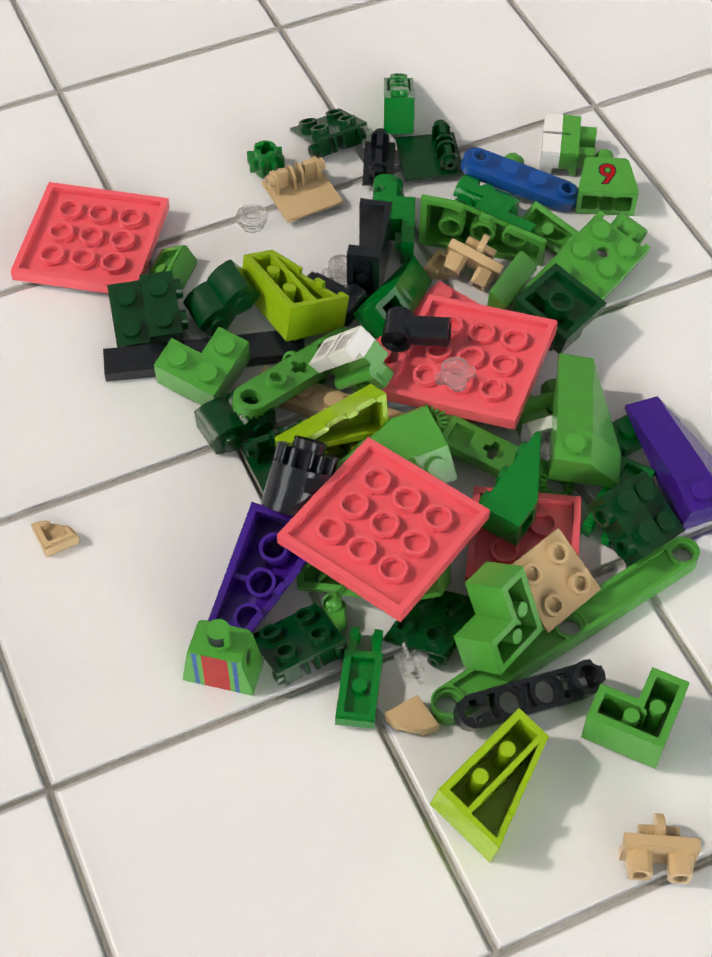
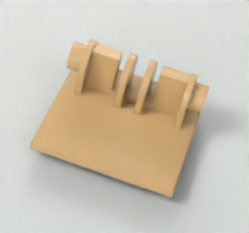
(301, 189)
(557, 579)

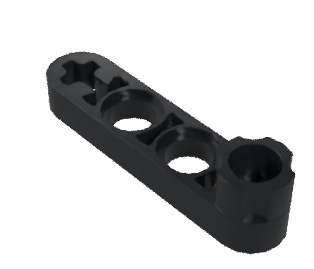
(527, 699)

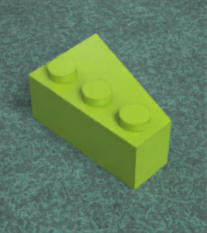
(291, 299)
(344, 422)
(490, 784)

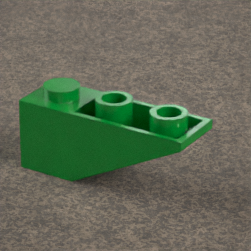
(399, 104)
(401, 289)
(515, 495)

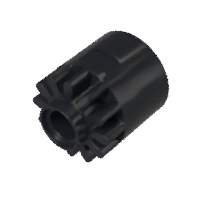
(297, 474)

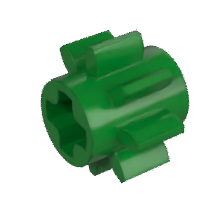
(265, 158)

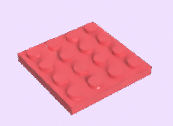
(90, 238)
(500, 345)
(383, 528)

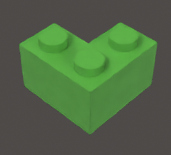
(203, 374)
(503, 618)
(636, 725)

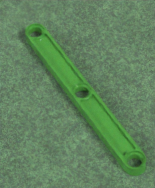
(612, 602)

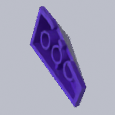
(677, 457)
(257, 570)

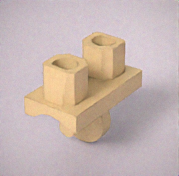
(462, 254)
(659, 845)

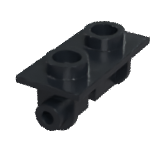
(378, 156)

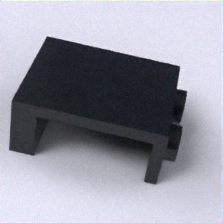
(369, 260)

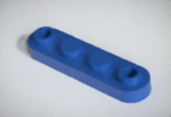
(520, 179)

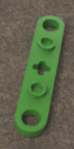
(280, 381)
(473, 444)

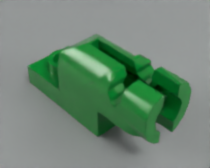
(390, 189)
(491, 201)

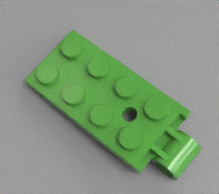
(602, 274)

